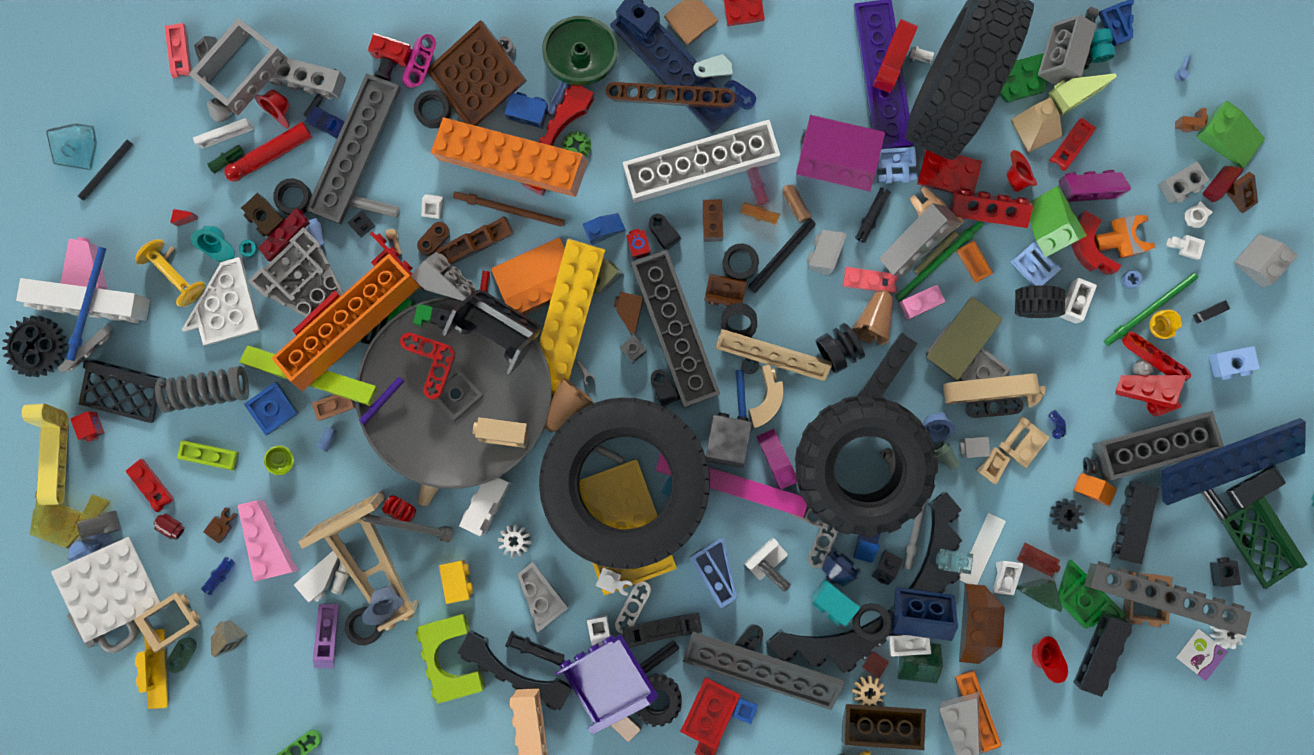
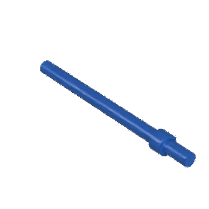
(76, 340)

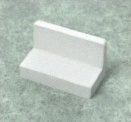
(771, 552)
(908, 645)

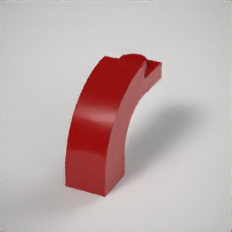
(1086, 249)

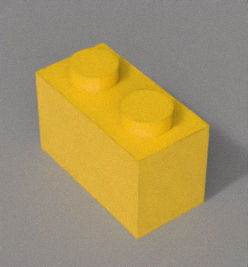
(456, 581)

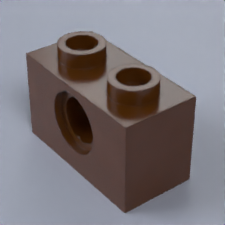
(712, 220)

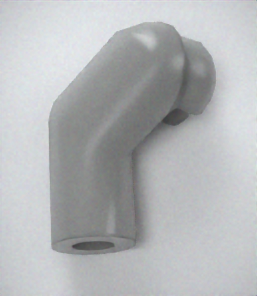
(889, 456)

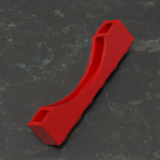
(575, 105)

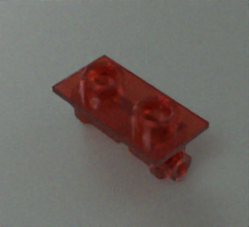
(1039, 560)

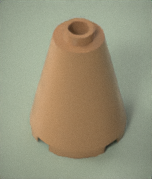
(875, 319)
(565, 403)

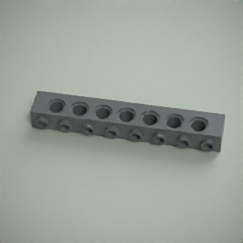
(1236, 620)

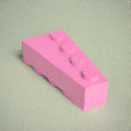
(263, 542)

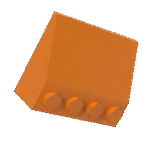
(530, 277)

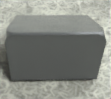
(204, 45)

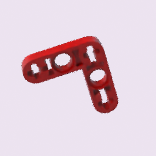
(435, 355)

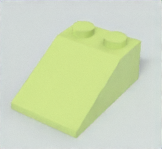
(1077, 90)

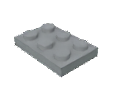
(88, 348)

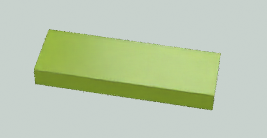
(207, 455)

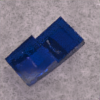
(324, 121)

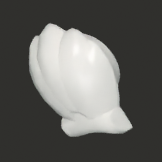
(1197, 215)

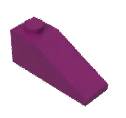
(777, 459)

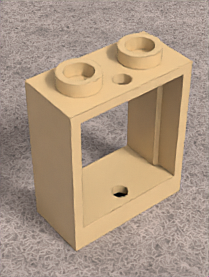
(501, 432)
(149, 632)

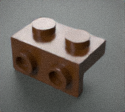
(724, 290)

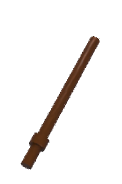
(473, 199)

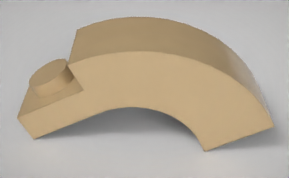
(772, 401)

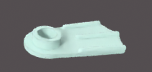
(713, 67)

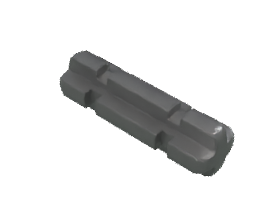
(773, 575)

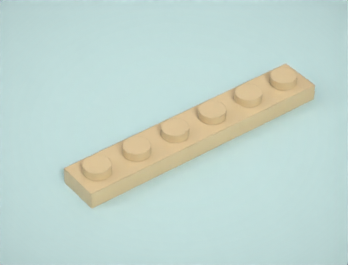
(773, 355)

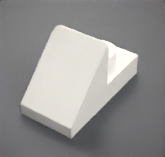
(1007, 577)

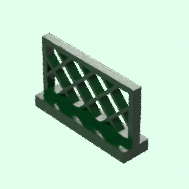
(1278, 536)

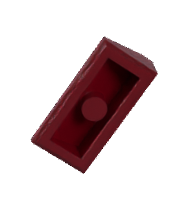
(1222, 183)

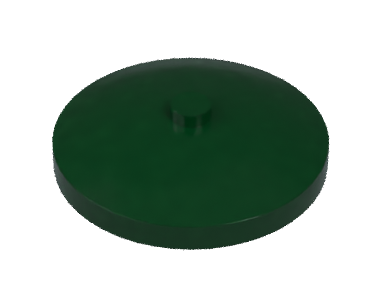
(580, 50)

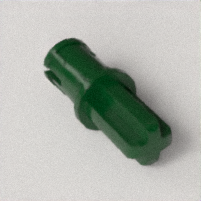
(225, 159)

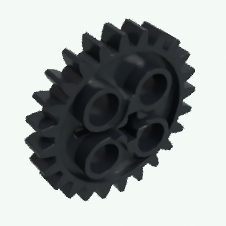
(34, 346)

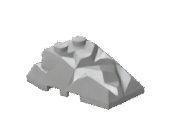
(298, 276)

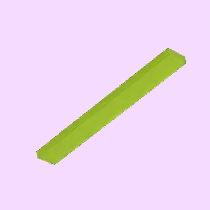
(327, 382)

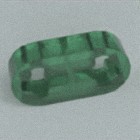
(177, 652)

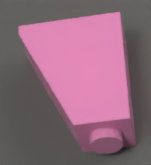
(79, 264)

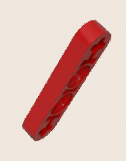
(1154, 355)

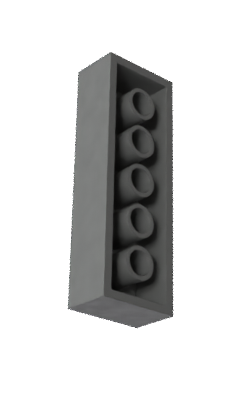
(1158, 446)

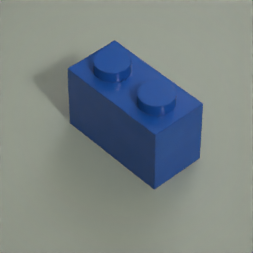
(526, 110)

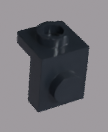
(887, 568)

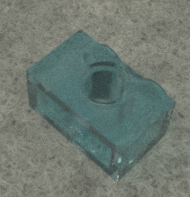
(954, 561)

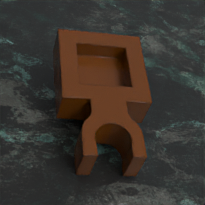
(219, 527)

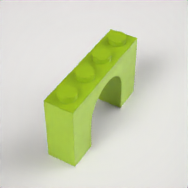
(446, 685)

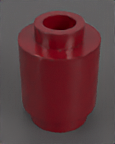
(168, 526)

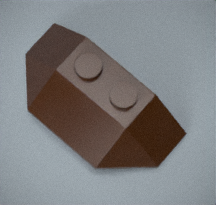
(981, 624)

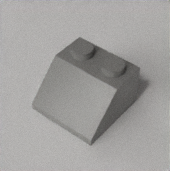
(826, 252)
(1265, 260)

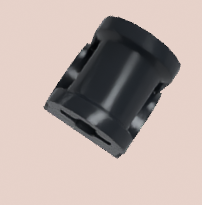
(665, 234)
(665, 391)

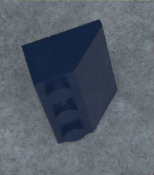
(924, 614)

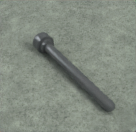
(443, 533)

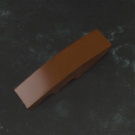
(476, 241)

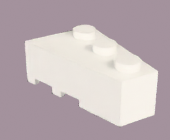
(484, 506)

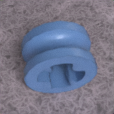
(1128, 284)

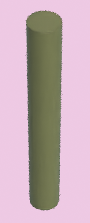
(936, 252)

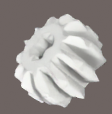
(521, 540)
(1226, 638)

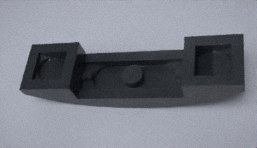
(662, 629)

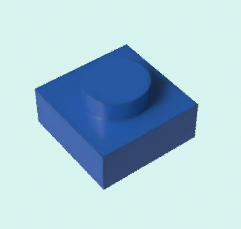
(745, 710)

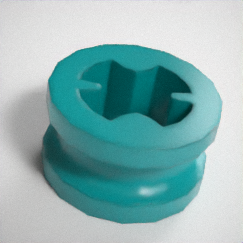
(254, 247)

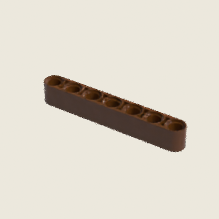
(662, 91)

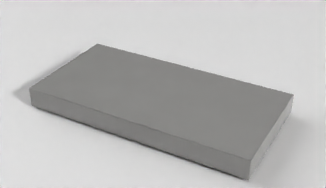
(982, 366)

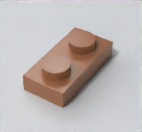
(332, 406)

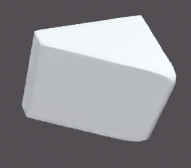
(432, 206)

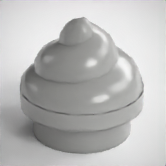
(1142, 367)

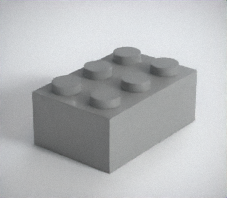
(1067, 49)

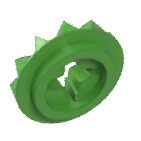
(580, 137)

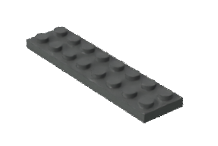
(353, 148)
(763, 670)

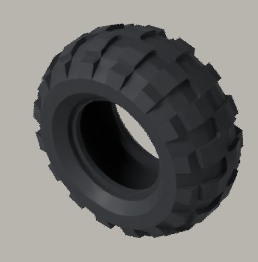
(893, 503)

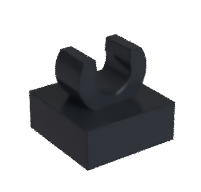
(361, 224)

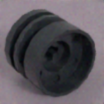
(843, 346)

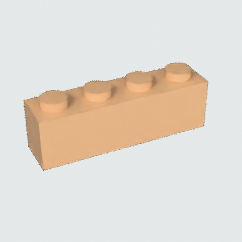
(528, 722)

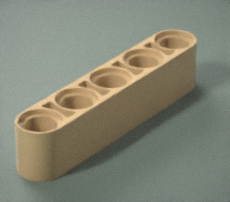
(991, 388)

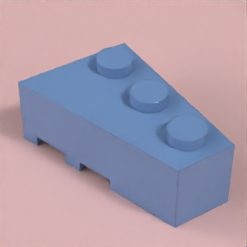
(715, 570)

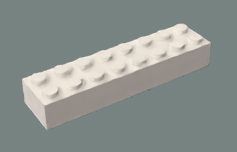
(701, 161)

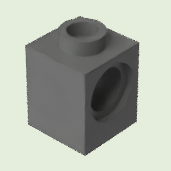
(633, 349)

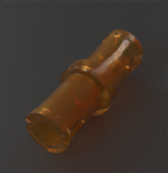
(760, 213)

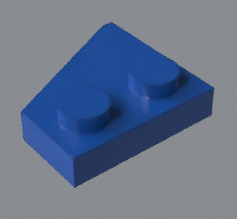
(1119, 20)

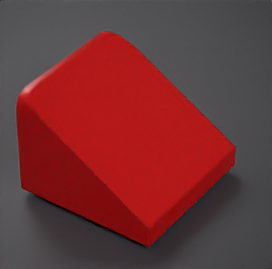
(182, 217)

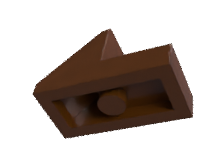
(1244, 192)

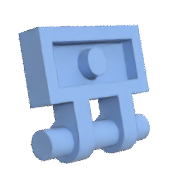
(895, 159)

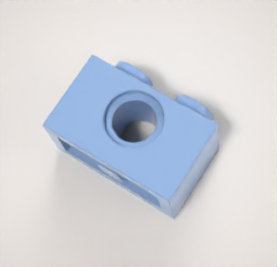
(1222, 363)

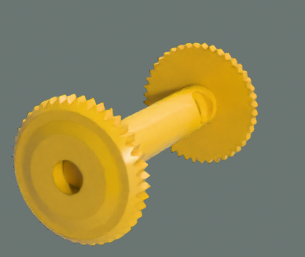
(149, 252)

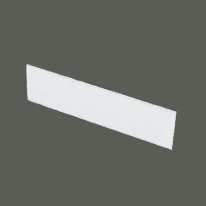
(983, 548)

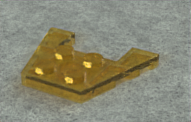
(59, 522)

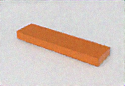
(967, 685)

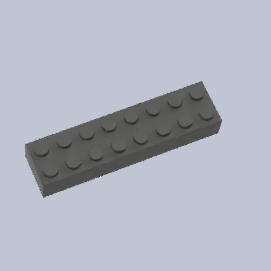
(675, 329)

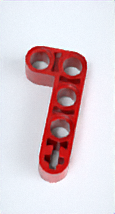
(895, 56)

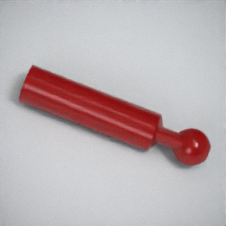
(268, 152)

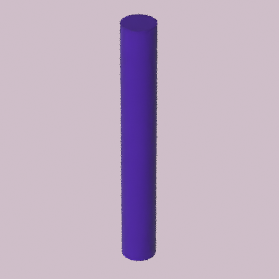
(381, 400)

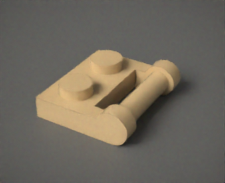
(1028, 446)

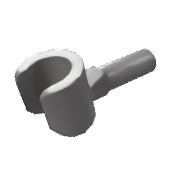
(584, 371)

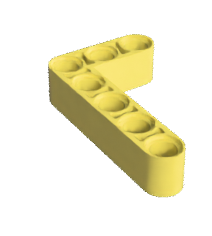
(51, 452)

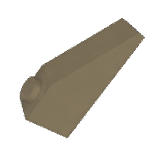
(226, 638)

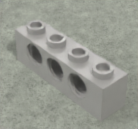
(331, 87)

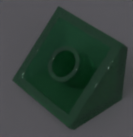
(1042, 591)
(922, 667)

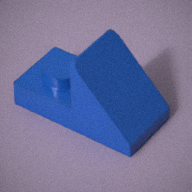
(867, 548)

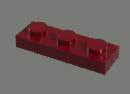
(283, 234)

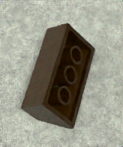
(884, 727)

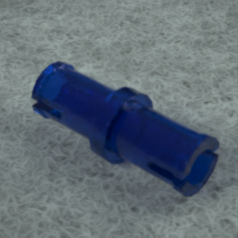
(218, 576)

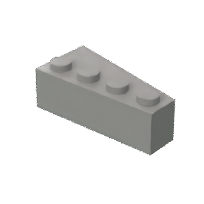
(919, 239)

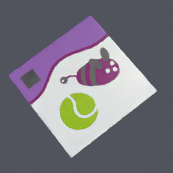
(1202, 654)

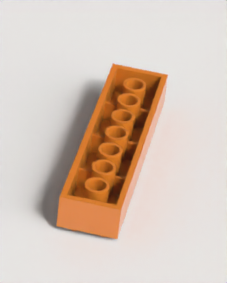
(509, 157)
(345, 322)

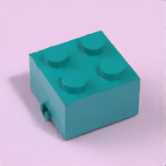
(838, 606)

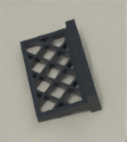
(119, 374)

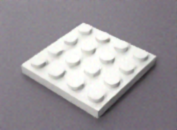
(106, 589)

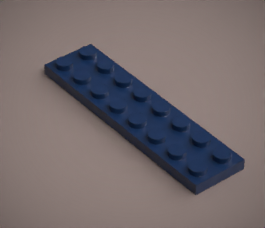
(674, 67)
(1233, 461)

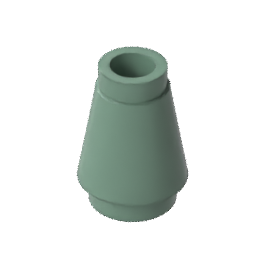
(946, 455)

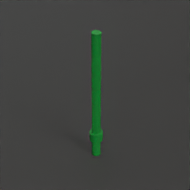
(965, 236)
(1122, 331)

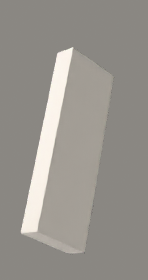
(223, 133)

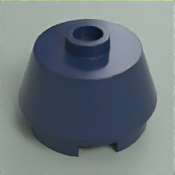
(839, 568)

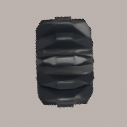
(1071, 520)

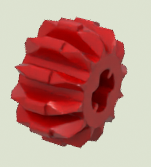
(398, 509)

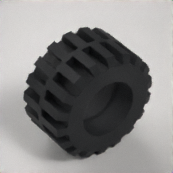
(1040, 301)
(666, 715)

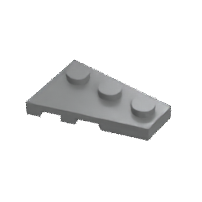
(542, 598)

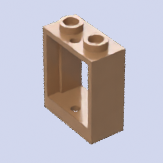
(1162, 616)

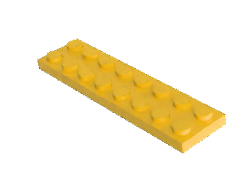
(569, 308)

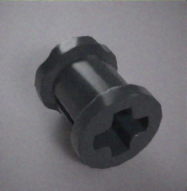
(385, 69)

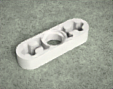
(635, 591)

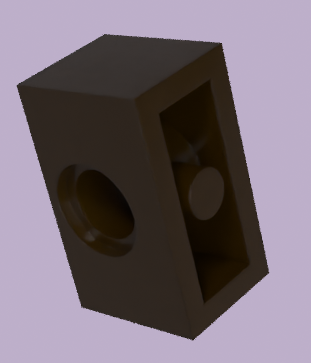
(255, 208)

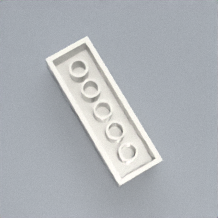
(69, 299)

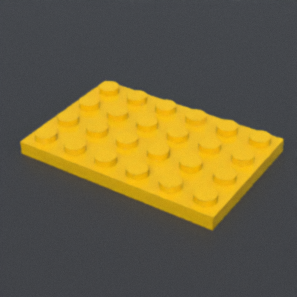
(623, 502)

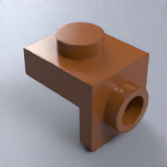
(1191, 124)

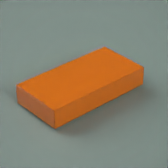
(974, 261)

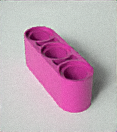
(425, 54)

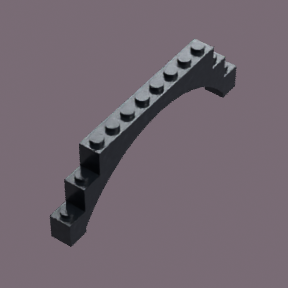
(848, 647)

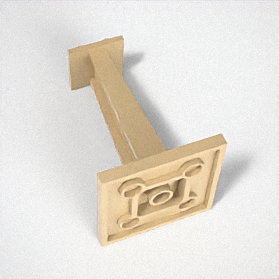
(330, 531)

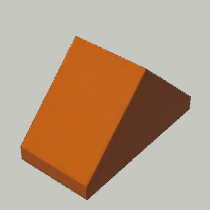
(1095, 489)

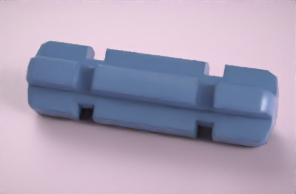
(557, 98)

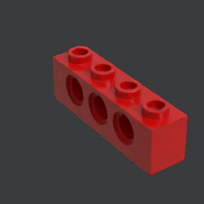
(1019, 217)

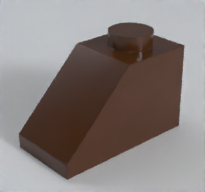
(629, 310)

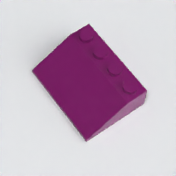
(840, 153)

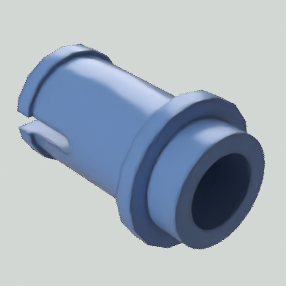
(326, 439)

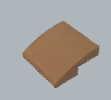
(690, 19)

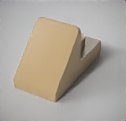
(994, 465)

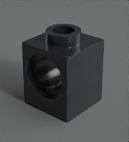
(1231, 578)

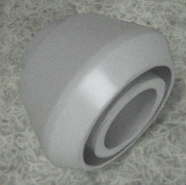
(218, 110)

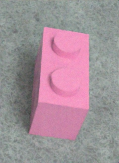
(921, 302)

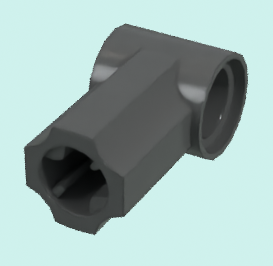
(104, 523)

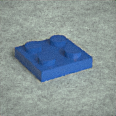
(271, 408)

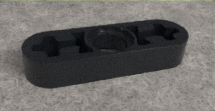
(1009, 411)

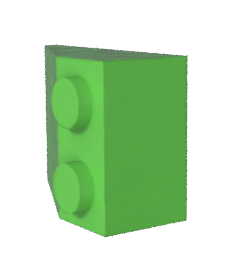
(1231, 134)
(1054, 222)

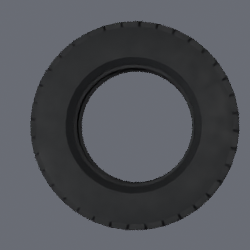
(968, 74)
(561, 479)

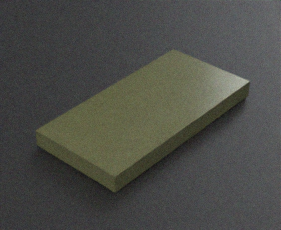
(964, 338)

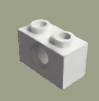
(1078, 300)

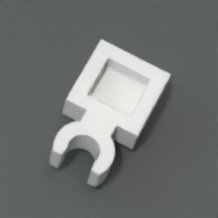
(610, 581)

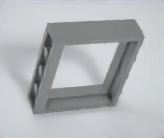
(223, 51)

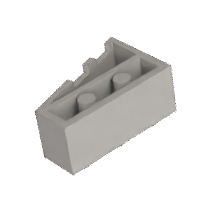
(963, 723)

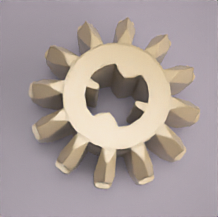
(864, 687)

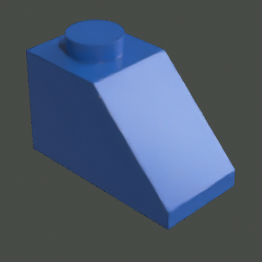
(603, 227)

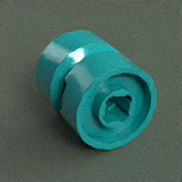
(1101, 46)

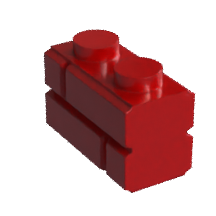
(389, 48)

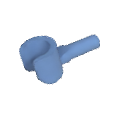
(1182, 73)

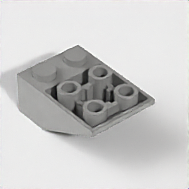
(440, 277)

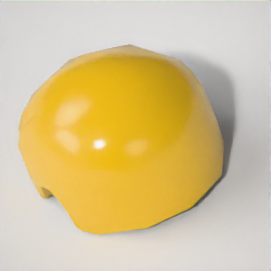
(1165, 324)

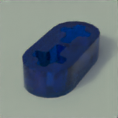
(742, 91)

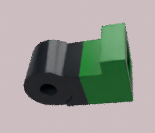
(431, 315)

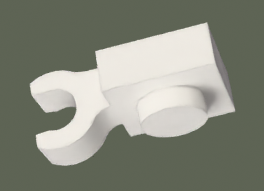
(1188, 246)

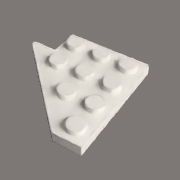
(225, 306)

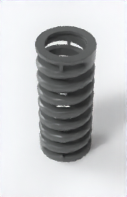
(201, 386)

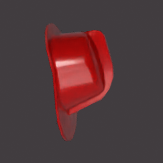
(275, 105)
(1020, 172)
(1050, 658)

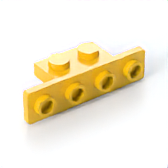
(153, 674)

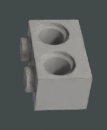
(1183, 182)

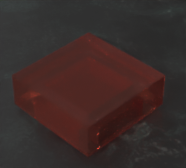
(875, 664)

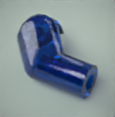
(1060, 424)

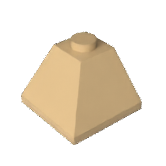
(1038, 125)

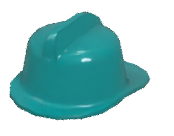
(213, 243)

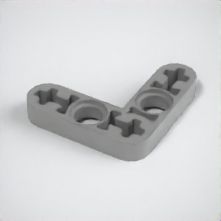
(821, 526)

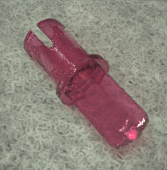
(757, 186)

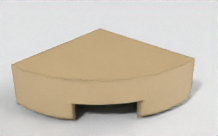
(1035, 399)

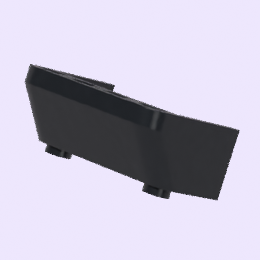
(496, 322)

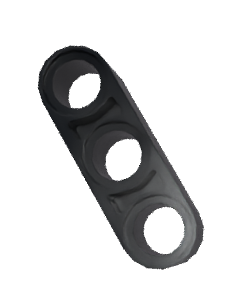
(1255, 487)

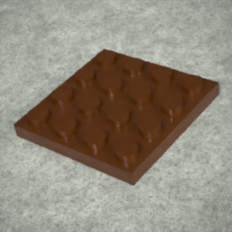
(476, 74)

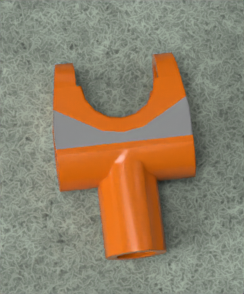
(1124, 237)

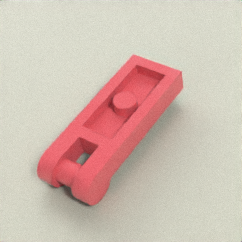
(178, 50)
(869, 280)

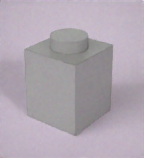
(974, 447)

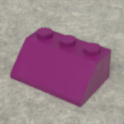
(1094, 186)

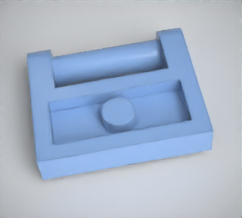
(1032, 268)

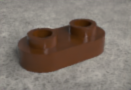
(435, 240)

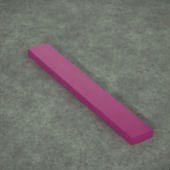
(749, 490)

